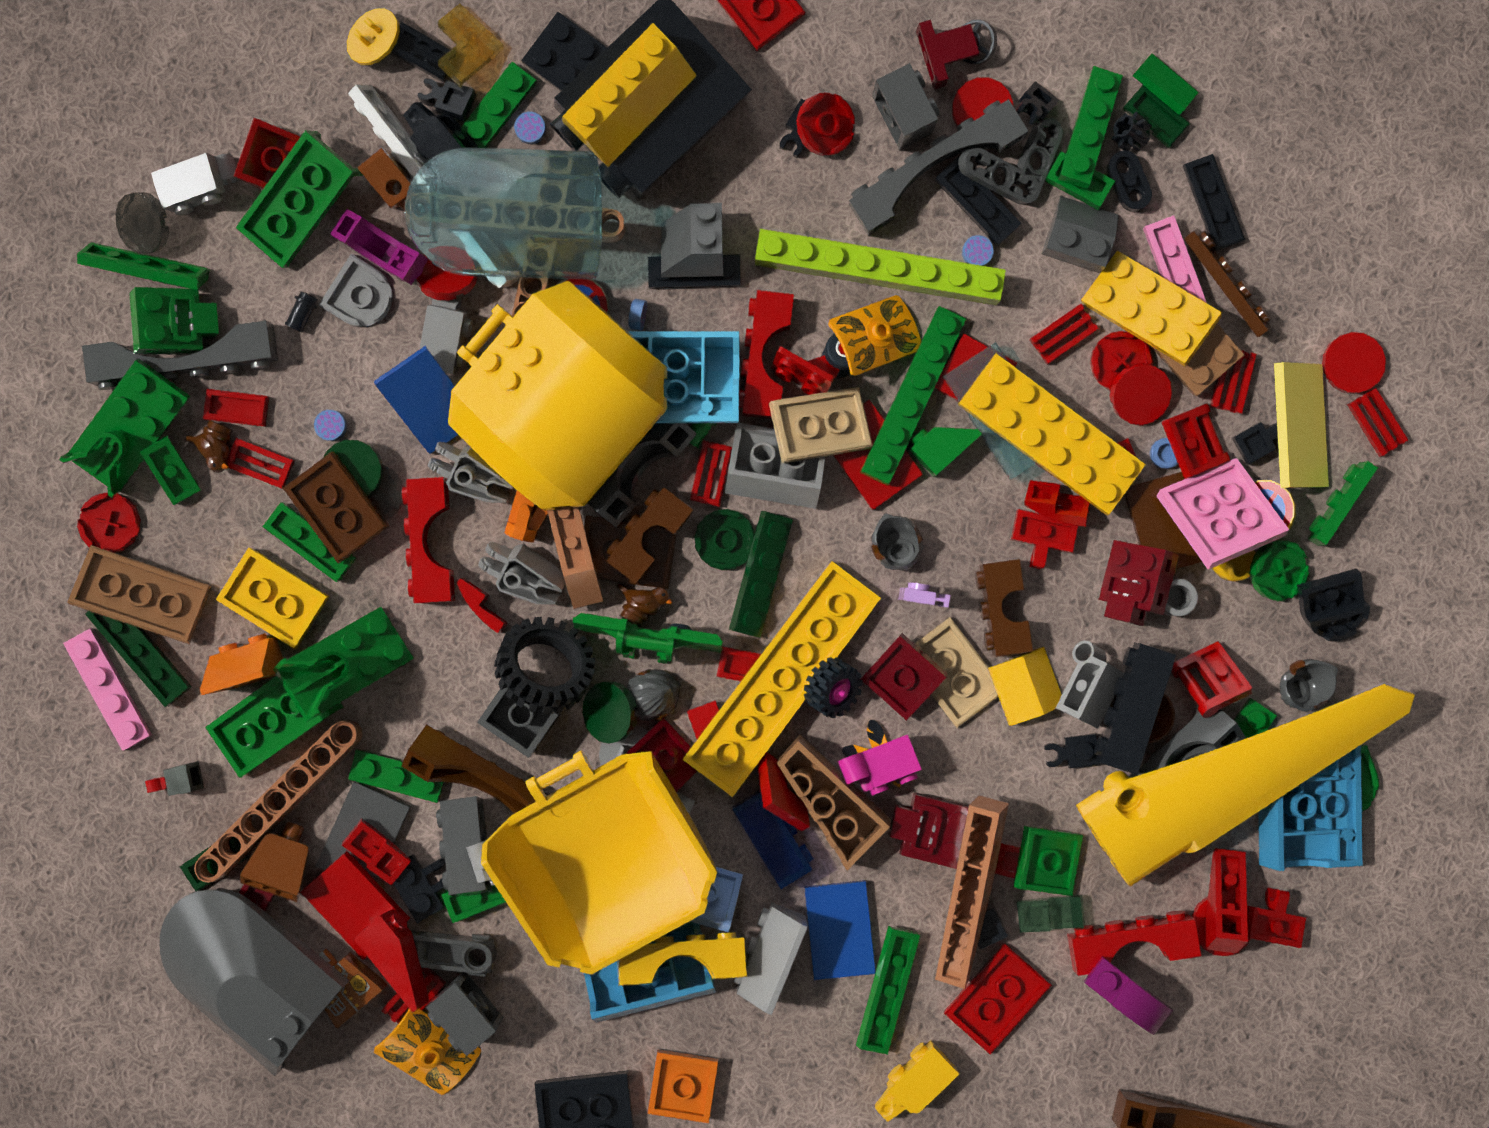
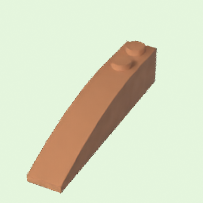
(971, 889)

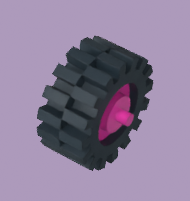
(833, 687)

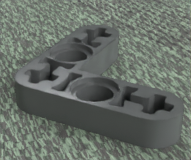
(1023, 172)

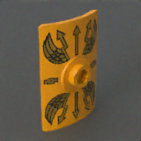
(876, 334)
(425, 1052)

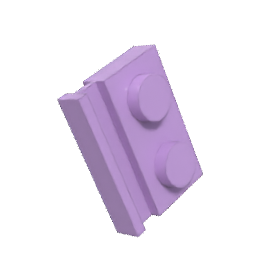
(920, 594)

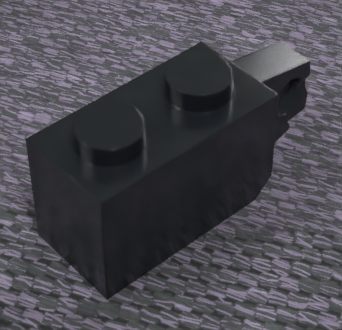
(435, 133)

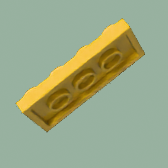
(1151, 308)

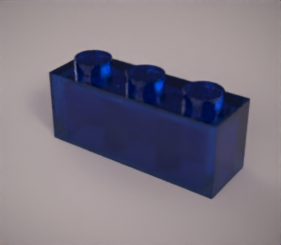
(773, 840)

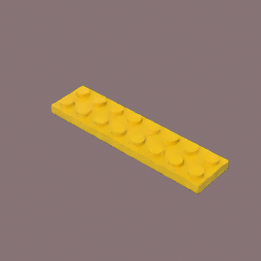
(776, 681)

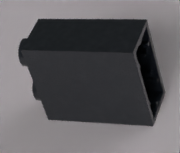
(682, 123)

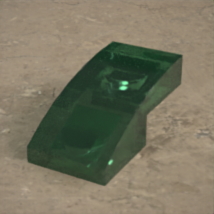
(1050, 913)

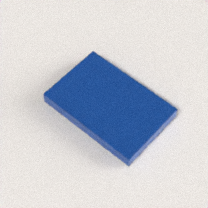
(421, 397)
(839, 930)

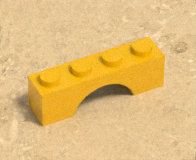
(721, 957)

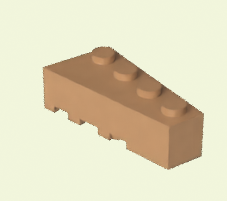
(839, 809)

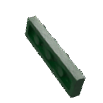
(760, 574)
(143, 658)

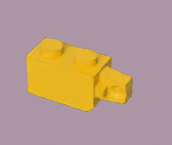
(916, 1082)

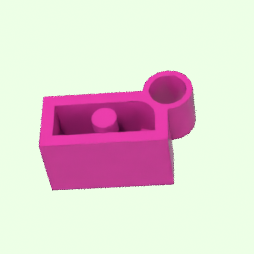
(882, 765)

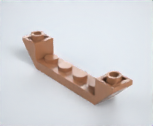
(575, 556)

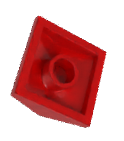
(263, 153)

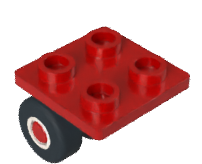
(816, 374)

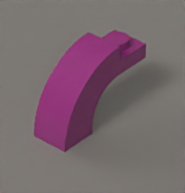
(379, 247)
(1128, 996)

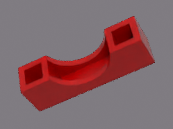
(771, 315)
(425, 502)
(1173, 935)

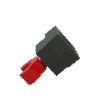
(178, 780)

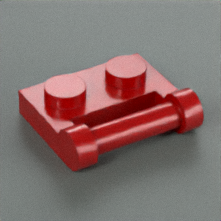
(1189, 442)
(1219, 673)

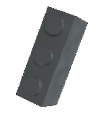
(462, 826)

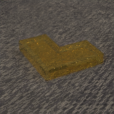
(473, 47)

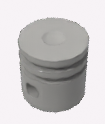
(1181, 598)

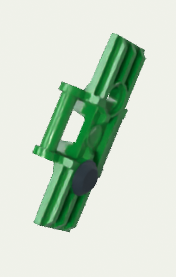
(630, 636)

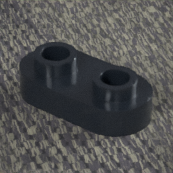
(1130, 181)

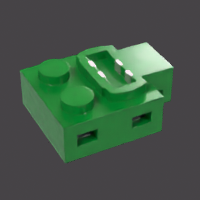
(170, 321)

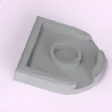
(358, 294)

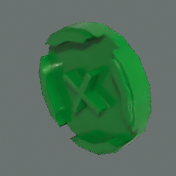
(1279, 569)

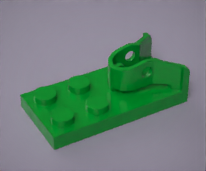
(296, 198)
(126, 423)
(342, 664)
(261, 727)

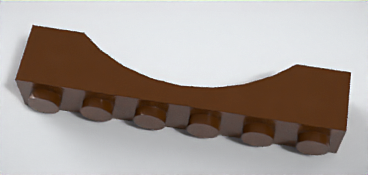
(441, 759)
(1143, 1111)

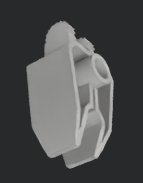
(470, 474)
(523, 573)

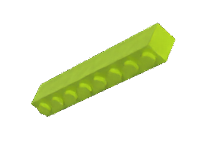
(879, 267)

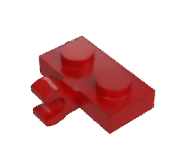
(1043, 534)
(1274, 924)

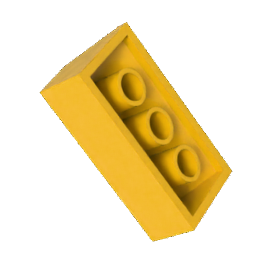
(629, 95)

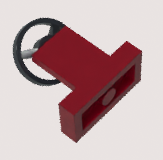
(952, 47)

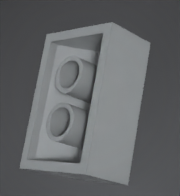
(759, 472)
(771, 956)

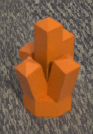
(524, 519)

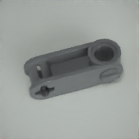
(454, 952)

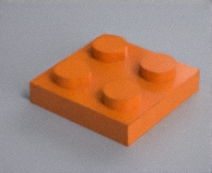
(683, 1086)

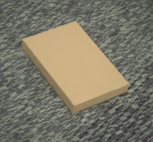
(820, 425)
(969, 681)

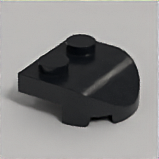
(1334, 605)

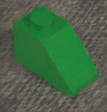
(941, 446)

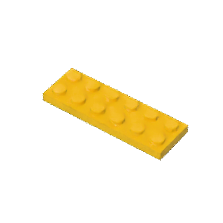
(1051, 434)

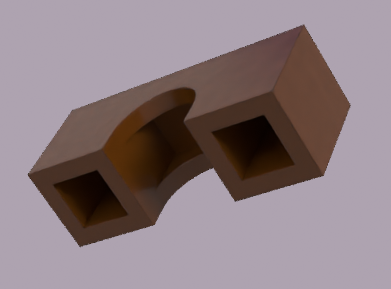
(663, 511)
(1004, 635)

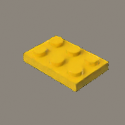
(272, 598)

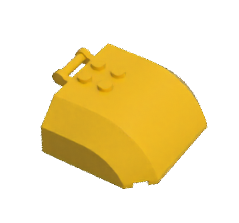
(556, 396)
(600, 862)

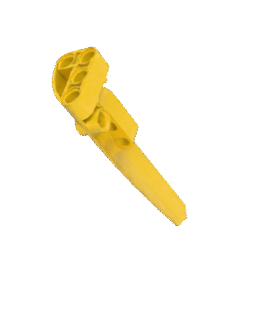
(1195, 801)

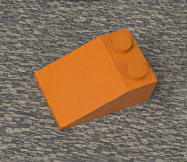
(241, 665)

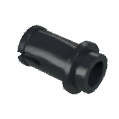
(301, 311)

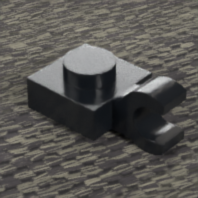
(1256, 441)

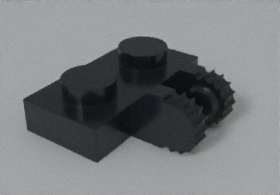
(417, 889)

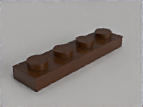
(1237, 292)

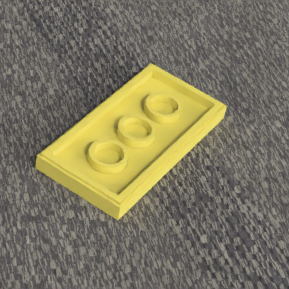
(1301, 425)

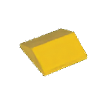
(1026, 686)

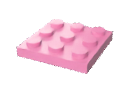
(1222, 513)

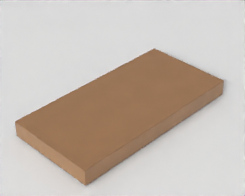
(139, 594)

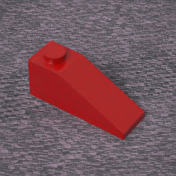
(1227, 902)
(394, 954)

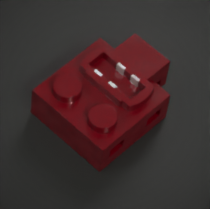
(1137, 582)
(930, 829)

